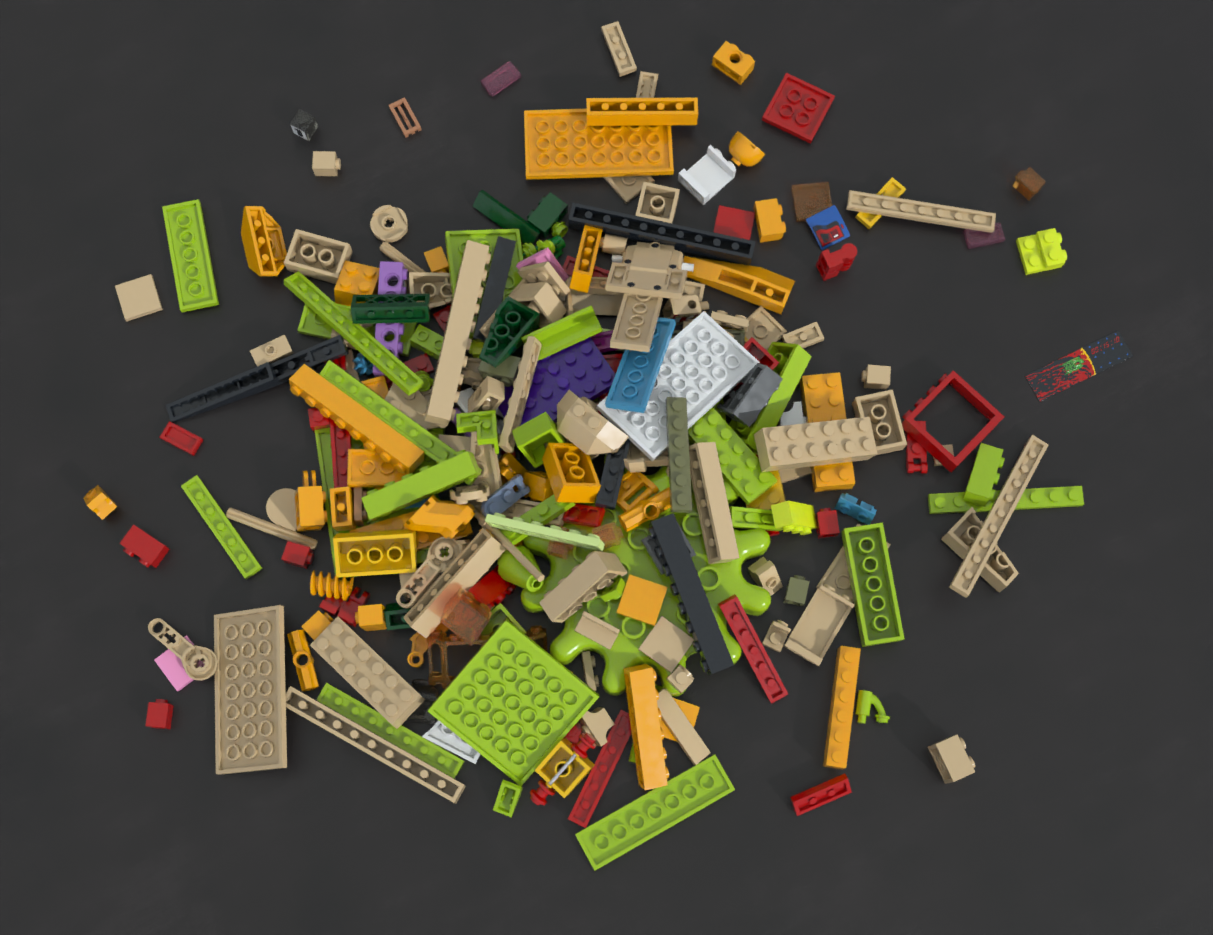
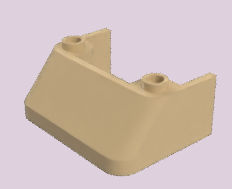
(602, 301)

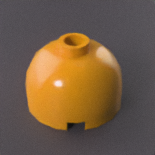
(744, 151)

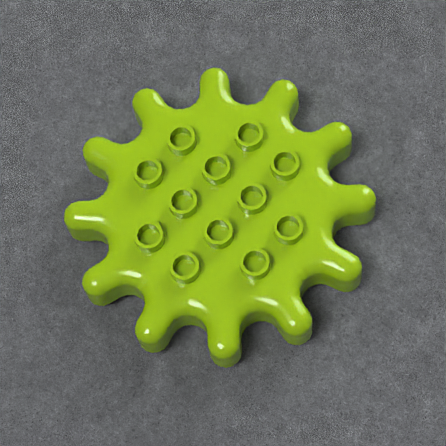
(717, 579)

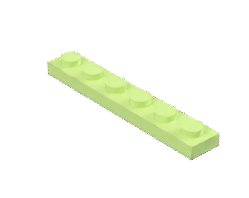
(538, 530)

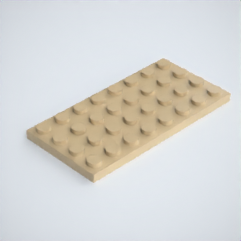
(250, 690)

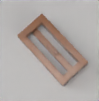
(411, 130)

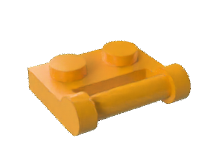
(630, 485)

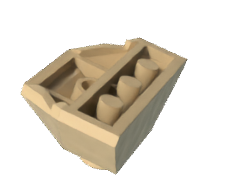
(587, 427)

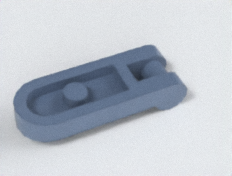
(505, 496)

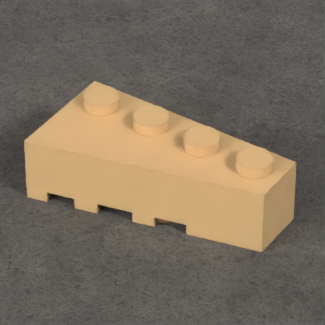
(998, 568)
(582, 585)

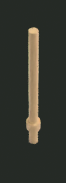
(509, 546)

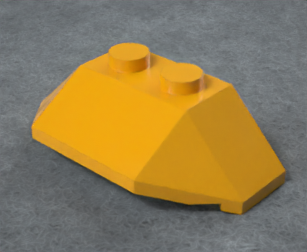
(262, 242)

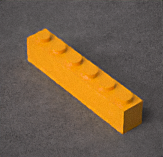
(641, 111)
(841, 707)
(645, 726)

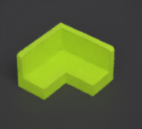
(484, 423)

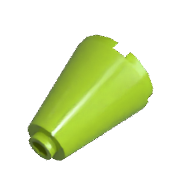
(514, 572)

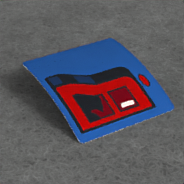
(828, 227)

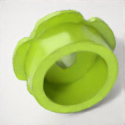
(559, 229)

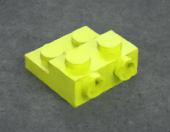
(1041, 251)

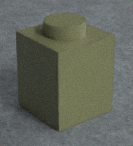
(796, 591)

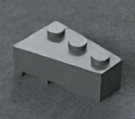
(752, 395)

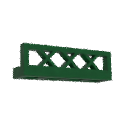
(391, 310)

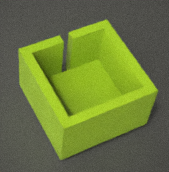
(533, 436)

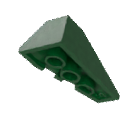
(510, 324)

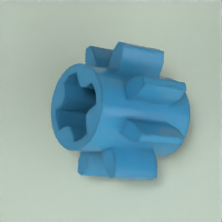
(362, 365)

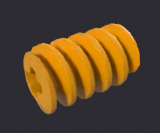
(330, 586)

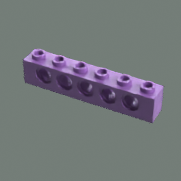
(388, 272)

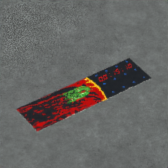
(1078, 366)

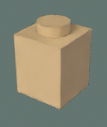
(325, 163)
(876, 377)

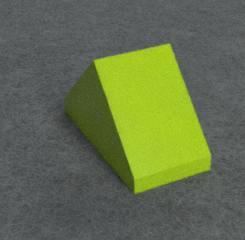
(507, 798)

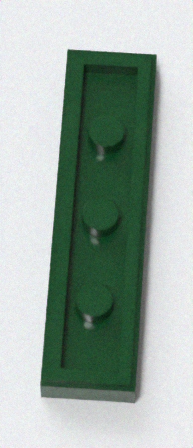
(505, 217)

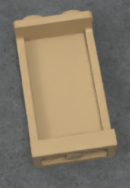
(819, 624)

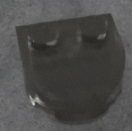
(430, 694)

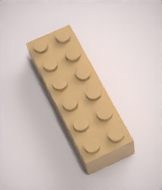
(815, 444)
(367, 672)

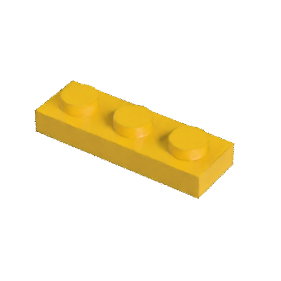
(892, 189)

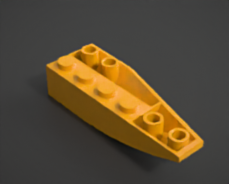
(743, 281)

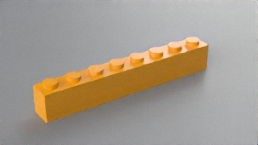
(356, 420)

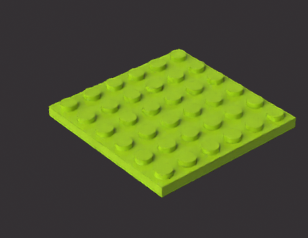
(513, 702)

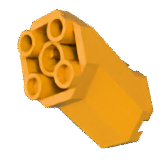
(440, 517)

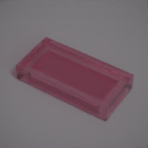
(500, 78)
(979, 238)

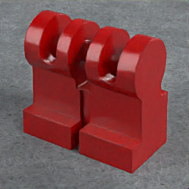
(831, 263)
(344, 609)

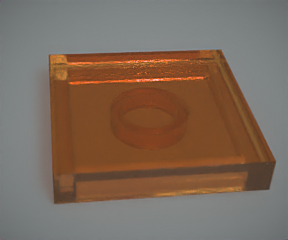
(810, 199)

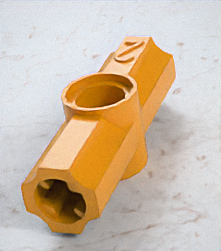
(637, 514)
(300, 648)

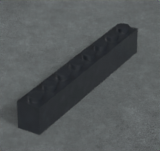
(690, 593)

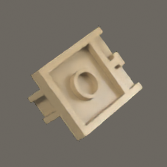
(533, 274)

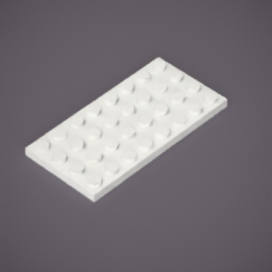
(699, 366)

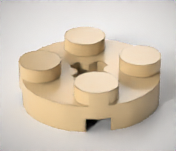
(398, 228)
(469, 492)

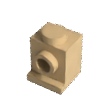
(680, 678)

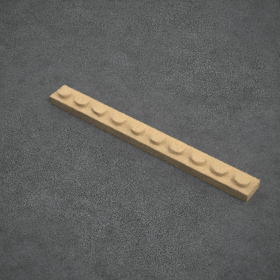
(998, 516)

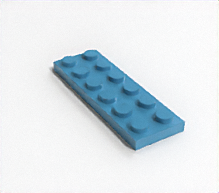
(639, 371)

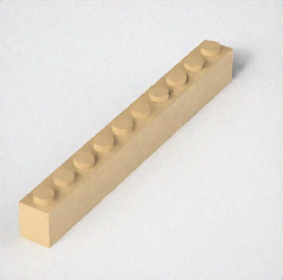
(457, 332)
(374, 745)

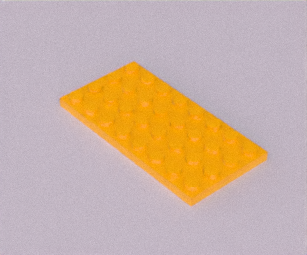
(565, 147)

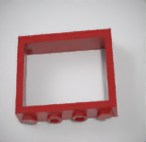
(930, 443)

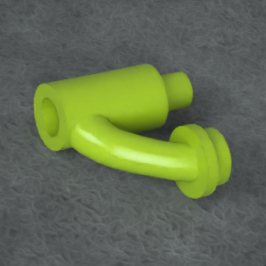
(863, 707)

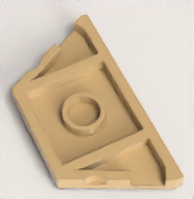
(413, 406)

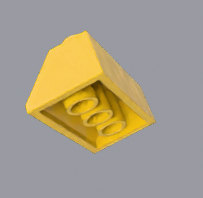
(375, 553)

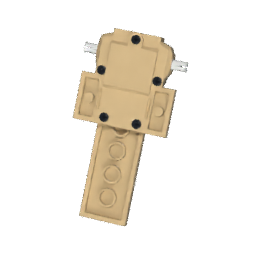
(645, 277)

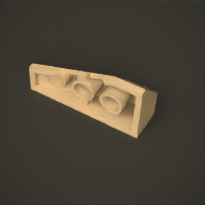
(435, 284)

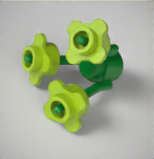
(555, 245)

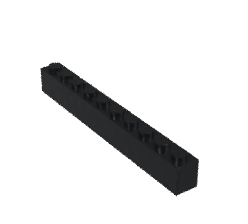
(648, 230)

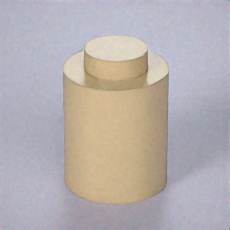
(613, 244)

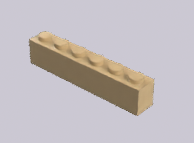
(712, 503)
(461, 573)

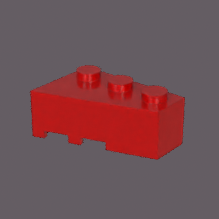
(492, 589)

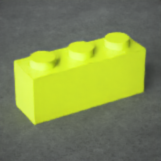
(794, 517)

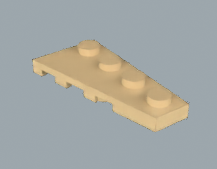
(488, 462)

